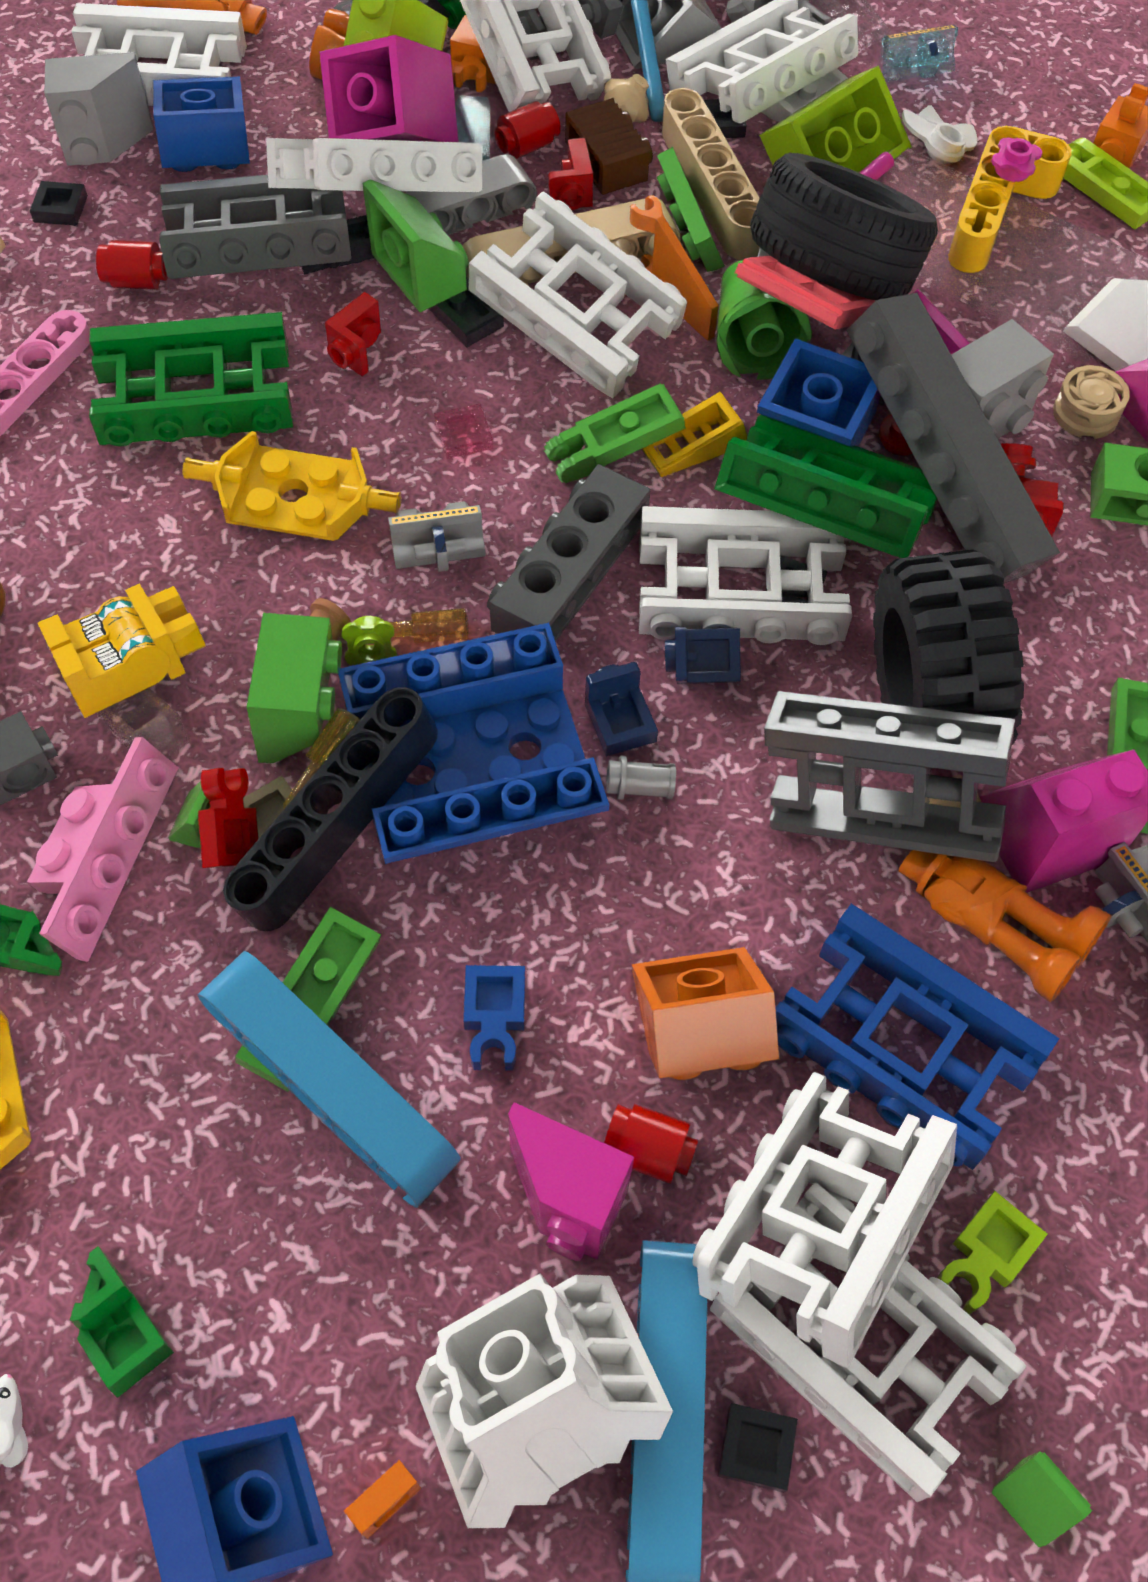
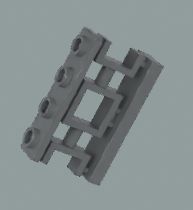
(249, 227)
(892, 741)

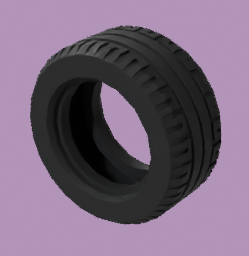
(842, 227)

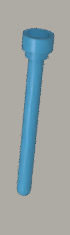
(648, 58)

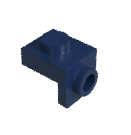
(704, 655)
(619, 708)

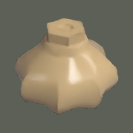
(630, 96)

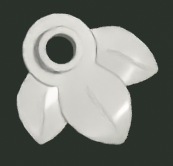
(943, 140)

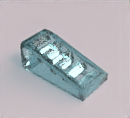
(474, 122)

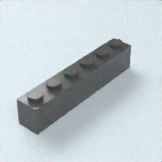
(950, 436)

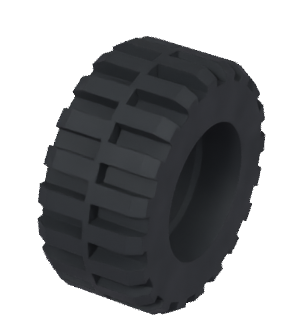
(948, 636)

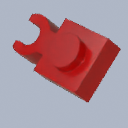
(227, 827)

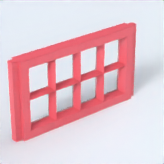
(803, 293)

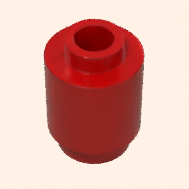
(527, 129)
(131, 264)
(654, 1141)

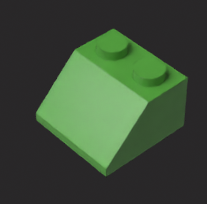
(413, 246)
(291, 684)

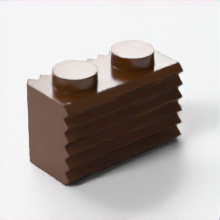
(614, 148)

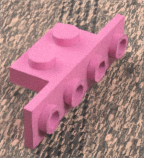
(97, 847)

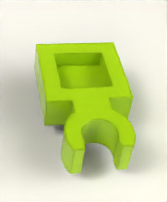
(996, 1245)

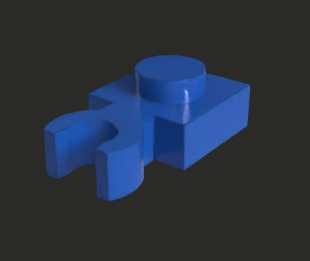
(494, 1004)

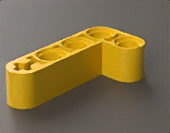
(991, 194)

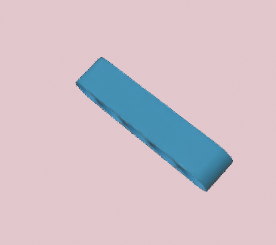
(329, 1078)
(669, 1472)

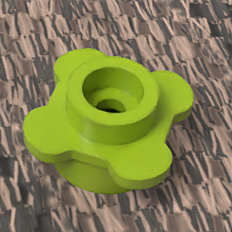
(368, 631)

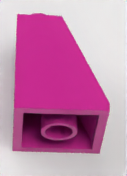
(389, 91)
(1071, 817)

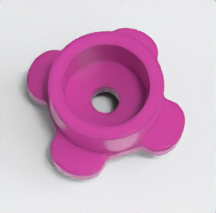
(1015, 159)

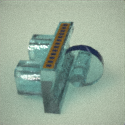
(918, 53)

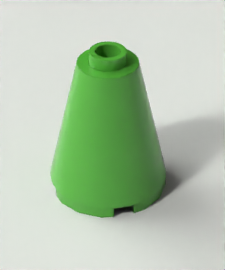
(755, 327)

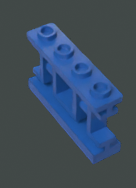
(934, 998)

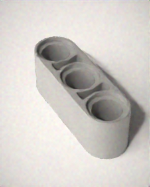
(503, 190)

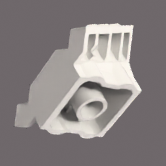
(538, 1394)

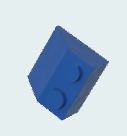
(200, 123)
(822, 394)
(234, 1506)

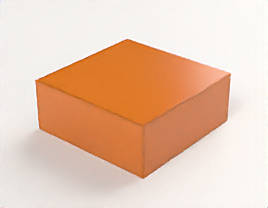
(382, 1499)

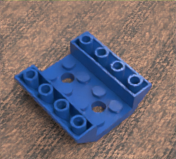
(483, 702)

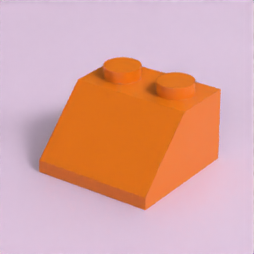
(706, 1013)

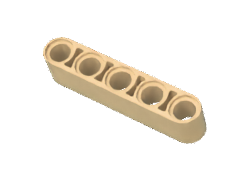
(711, 171)
(611, 220)

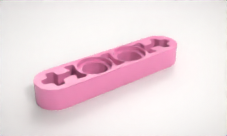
(39, 345)

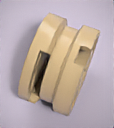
(1090, 401)

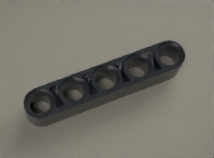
(330, 835)

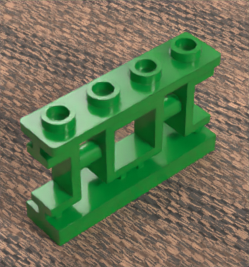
(190, 350)
(829, 485)

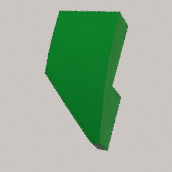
(23, 945)
(116, 1328)

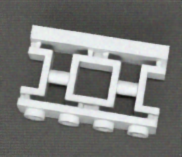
(186, 37)
(508, 46)
(764, 57)
(395, 163)
(556, 321)
(741, 541)
(873, 1238)
(919, 1308)

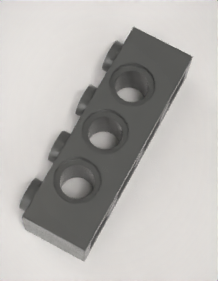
(571, 555)

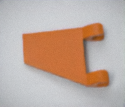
(674, 266)

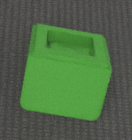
(186, 824)
(1041, 1499)

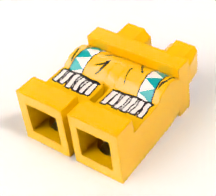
(122, 646)

